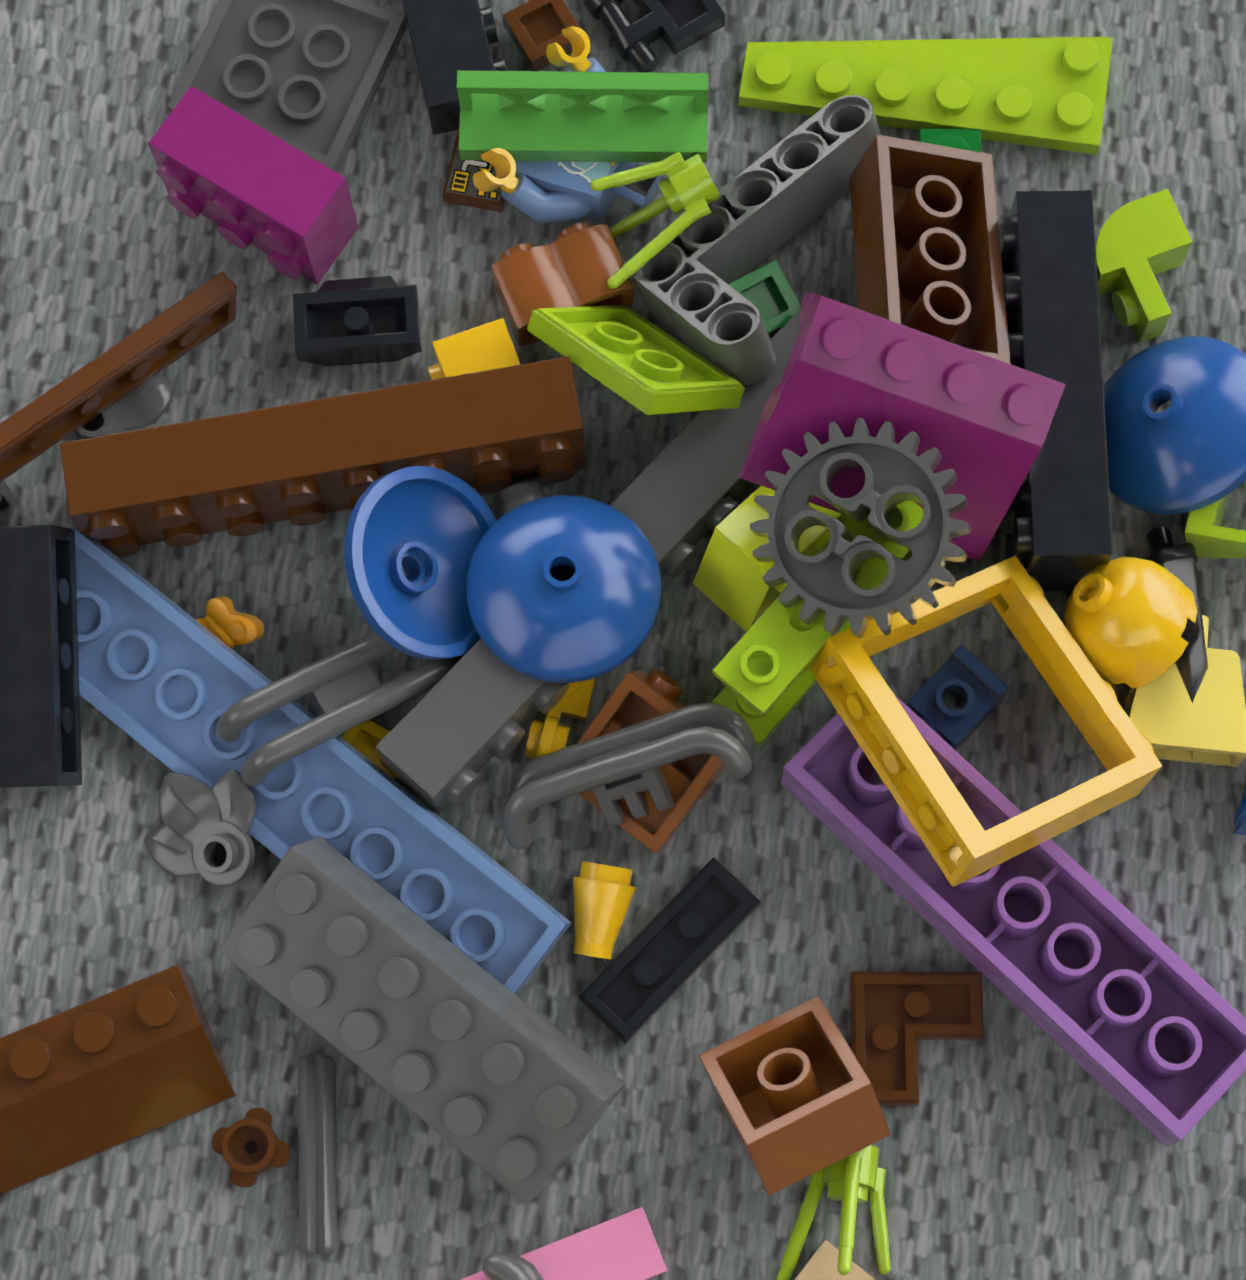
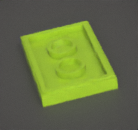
(636, 359)

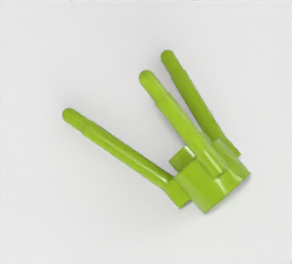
(685, 188)
(850, 1183)

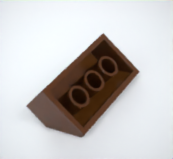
(105, 1075)

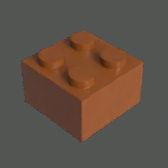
(795, 1095)

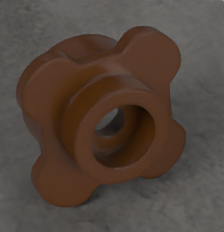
(232, 1142)

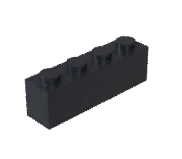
(449, 39)
(39, 658)

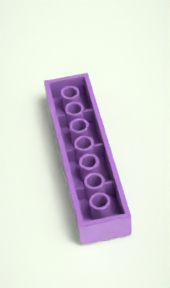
(1042, 938)

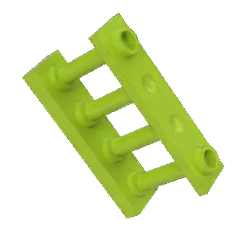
(773, 660)

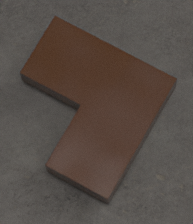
(899, 1009)

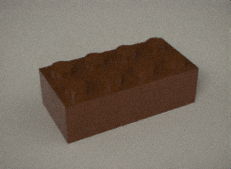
(930, 242)

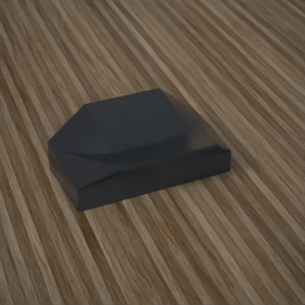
(357, 322)

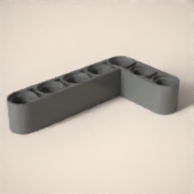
(754, 217)

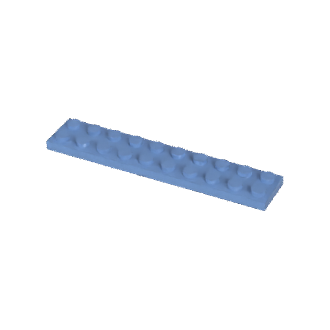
(174, 679)

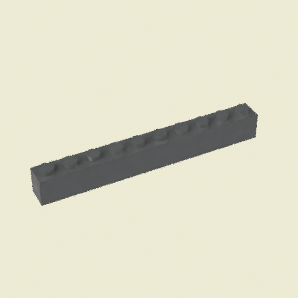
(674, 503)

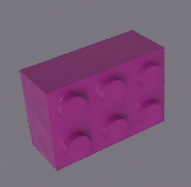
(253, 186)

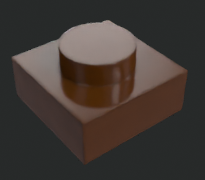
(538, 25)

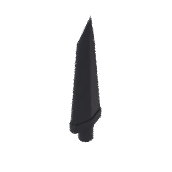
(1182, 563)

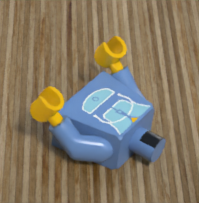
(561, 188)

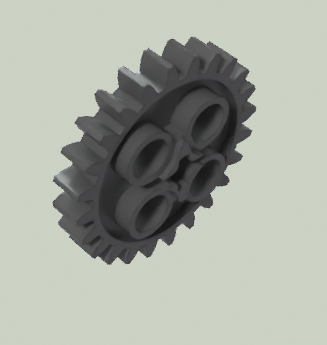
(891, 477)

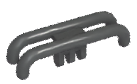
(342, 697)
(626, 766)

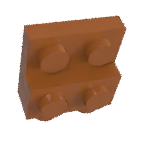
(689, 779)

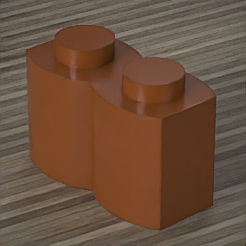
(558, 275)

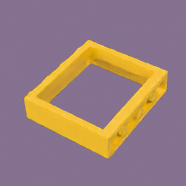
(914, 772)

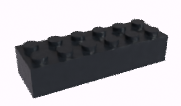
(1055, 332)

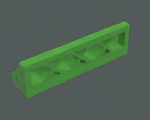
(583, 115)

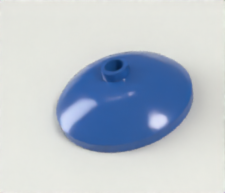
(1195, 446)
(431, 529)
(573, 625)

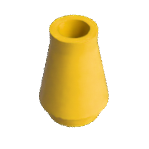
(600, 906)

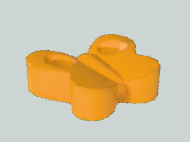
(229, 625)

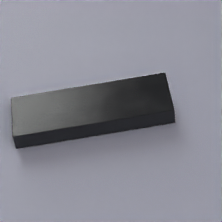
(669, 950)

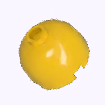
(1130, 619)

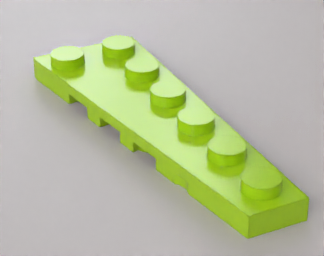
(1008, 88)

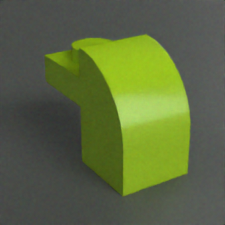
(1133, 248)

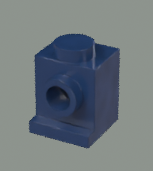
(969, 681)

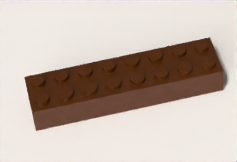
(321, 455)

